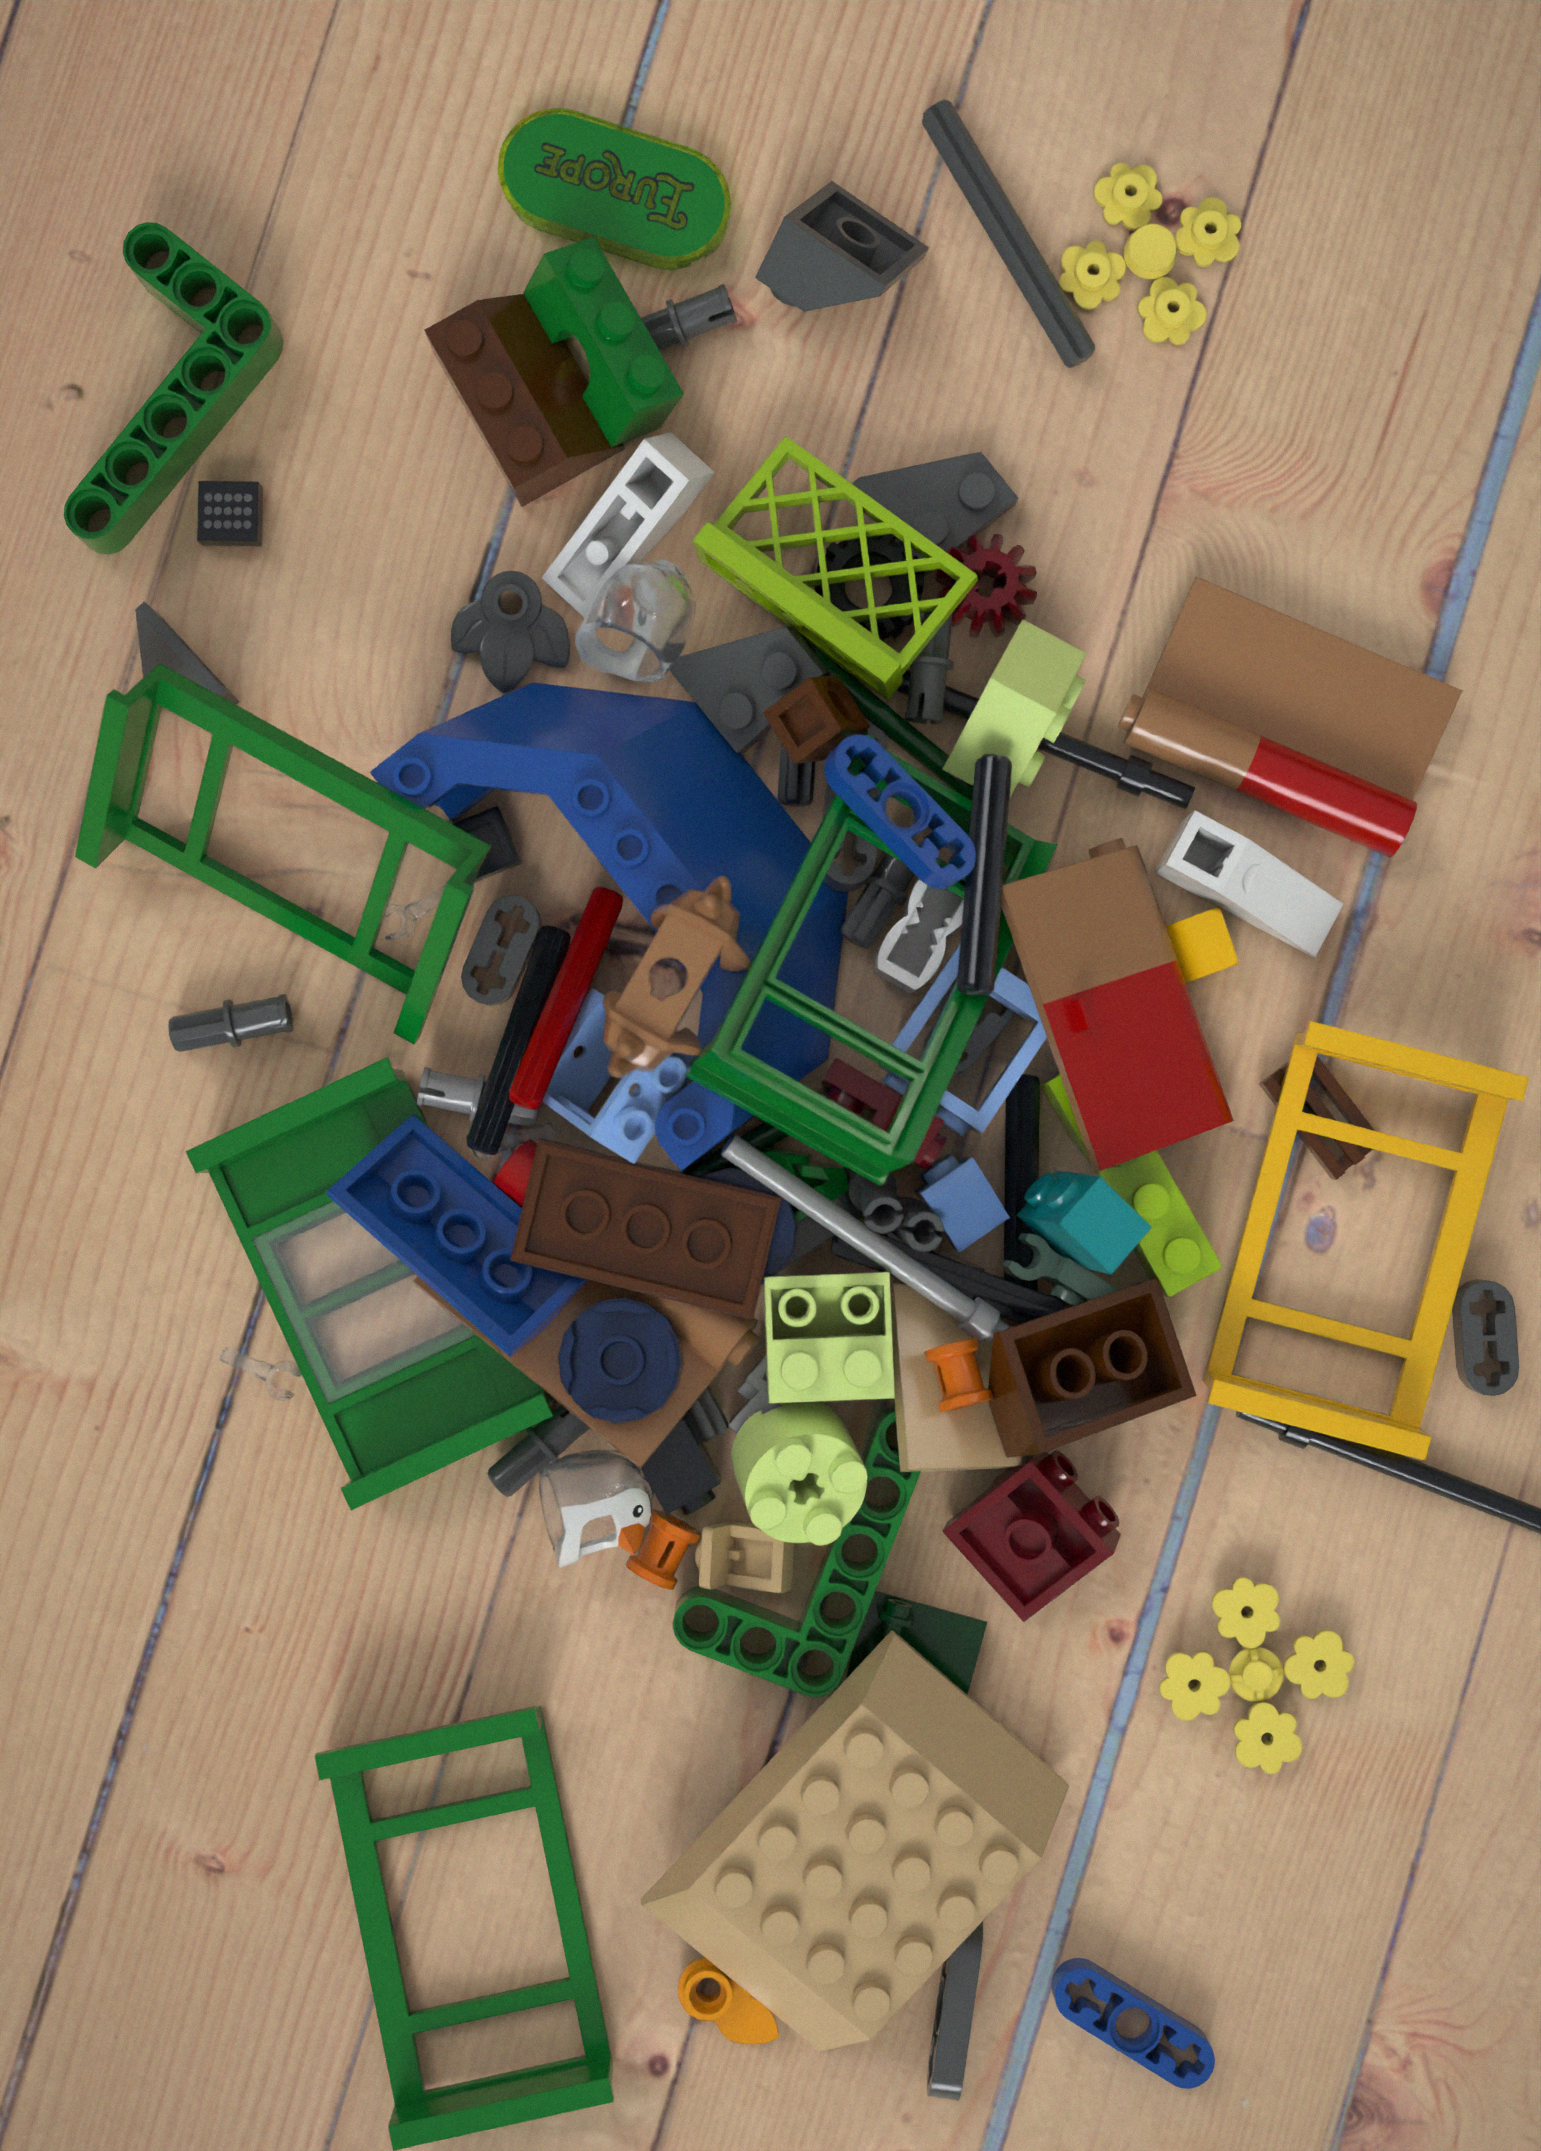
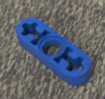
(927, 812)
(1178, 2030)

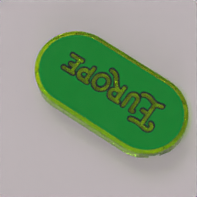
(616, 185)

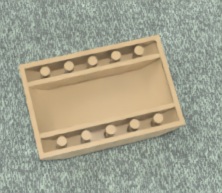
(863, 1850)

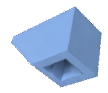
(961, 1199)

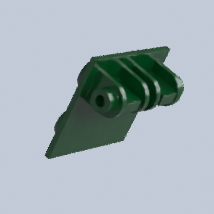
(940, 1636)

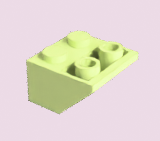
(828, 1337)

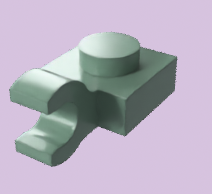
(1070, 1280)

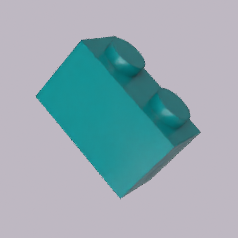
(1083, 1219)

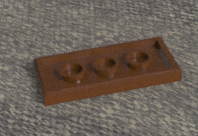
(646, 1228)

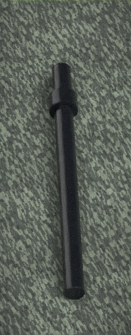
(1132, 774)
(1411, 1472)

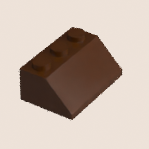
(520, 394)
(1085, 1370)

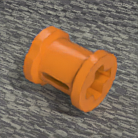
(958, 1375)
(663, 1549)

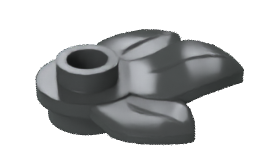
(507, 639)

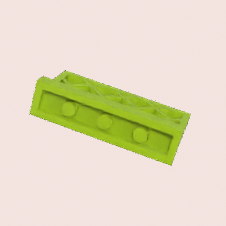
(801, 607)

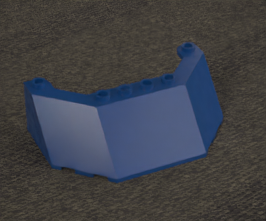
(663, 815)

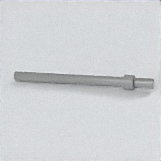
(974, 1316)

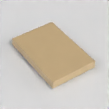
(925, 1436)

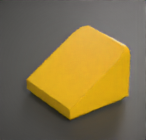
(1202, 944)

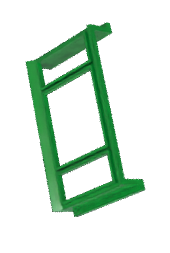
(116, 796)
(798, 1109)
(503, 2098)

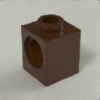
(815, 718)

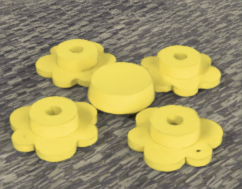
(1150, 253)
(1256, 1675)

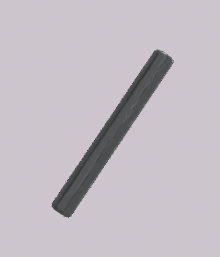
(1008, 233)

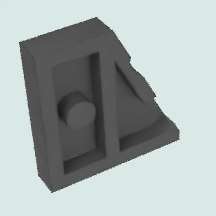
(943, 498)
(745, 678)

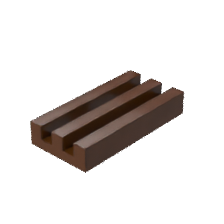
(1352, 1153)

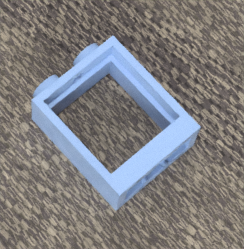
(1009, 992)
(625, 1120)

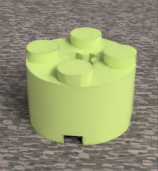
(799, 1472)

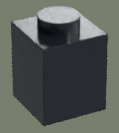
(682, 1471)

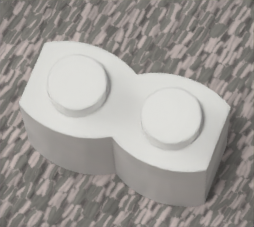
(918, 940)

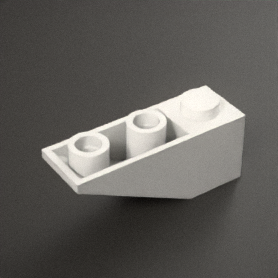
(1248, 883)

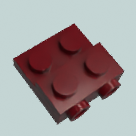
(858, 1091)
(1035, 1532)

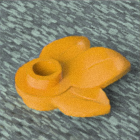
(731, 2008)

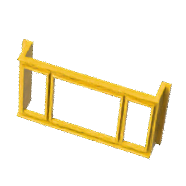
(1401, 1428)

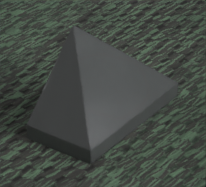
(164, 646)

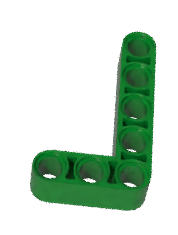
(180, 391)
(834, 1575)

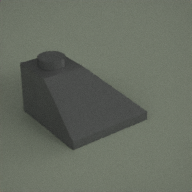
(836, 252)

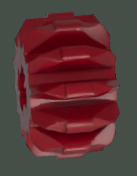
(1003, 601)

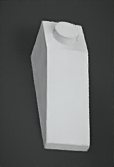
(628, 518)

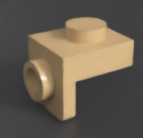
(743, 1558)

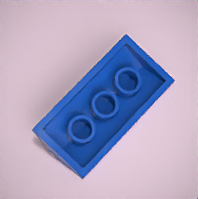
(453, 1233)

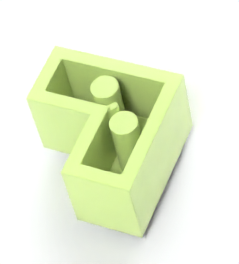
(1021, 705)

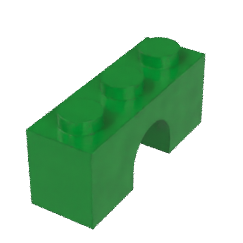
(629, 379)

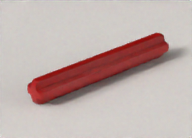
(566, 998)

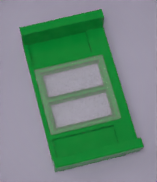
(380, 1357)

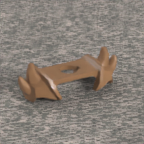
(690, 930)

